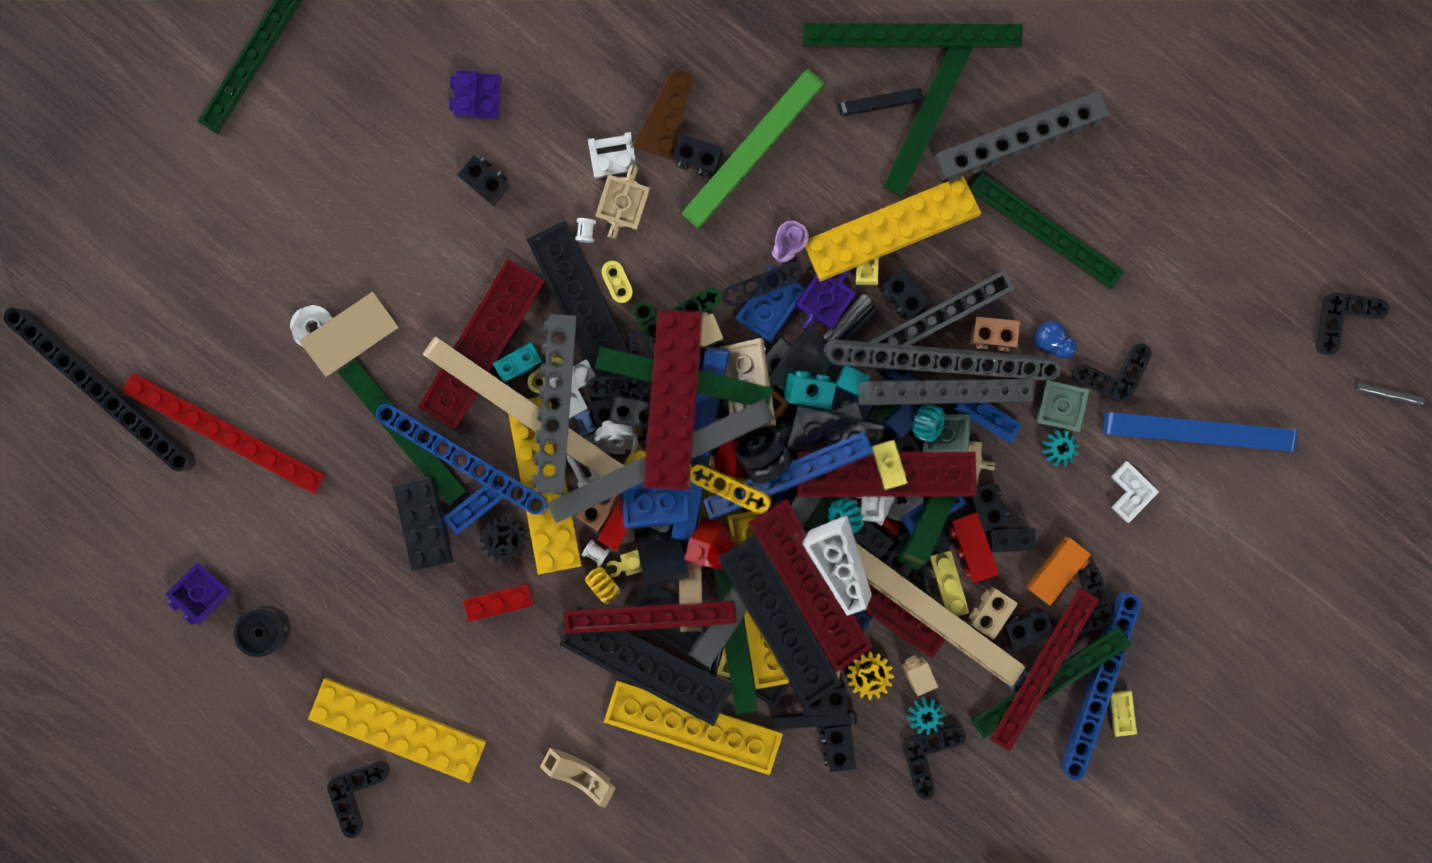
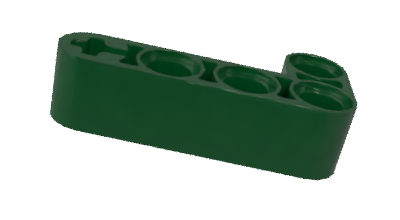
(651, 320)
(926, 532)

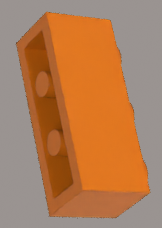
(1058, 571)

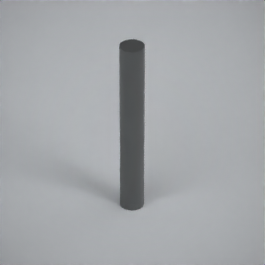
(1386, 393)

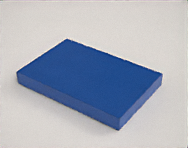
(770, 311)
(655, 507)

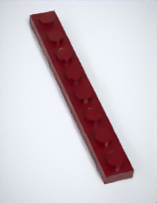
(650, 617)
(1044, 669)

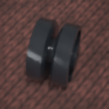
(763, 454)
(261, 631)

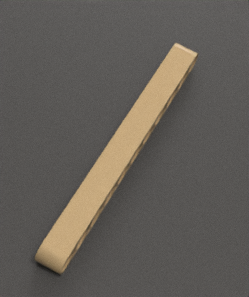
(515, 404)
(940, 619)

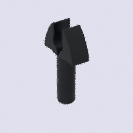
(924, 581)

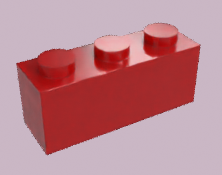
(973, 547)
(499, 602)

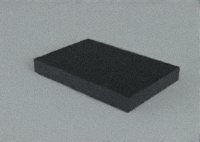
(804, 355)
(660, 557)

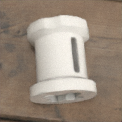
(585, 230)
(595, 552)

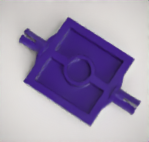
(825, 301)

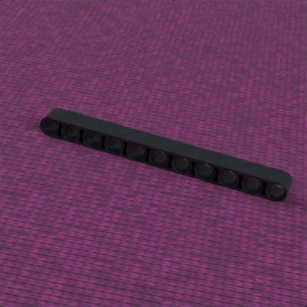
(90, 384)

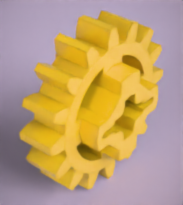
(866, 684)

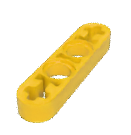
(731, 485)

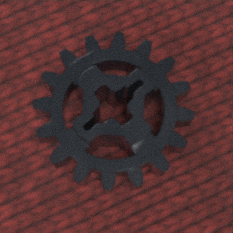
(497, 532)

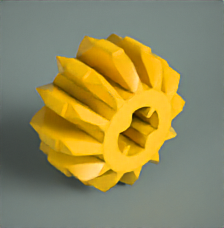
(602, 585)

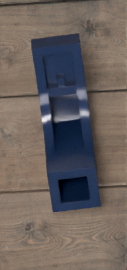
(904, 414)

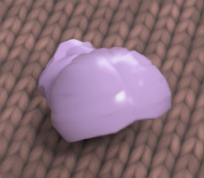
(789, 241)

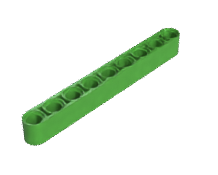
(753, 148)

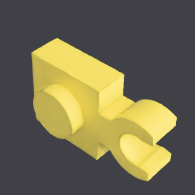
(629, 563)

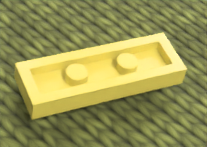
(949, 583)

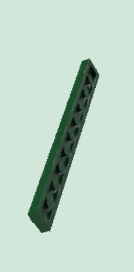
(912, 35)

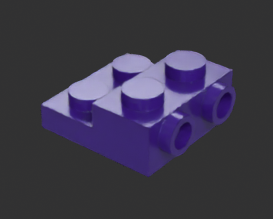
(475, 95)
(196, 595)

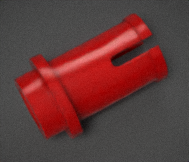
(890, 527)

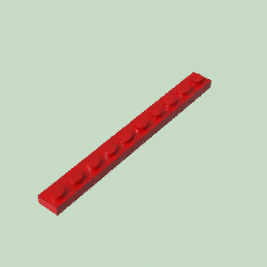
(223, 433)

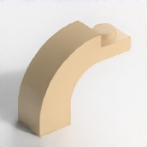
(691, 590)
(580, 774)

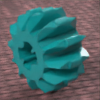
(928, 422)
(1061, 457)
(847, 507)
(924, 708)

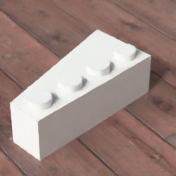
(840, 564)

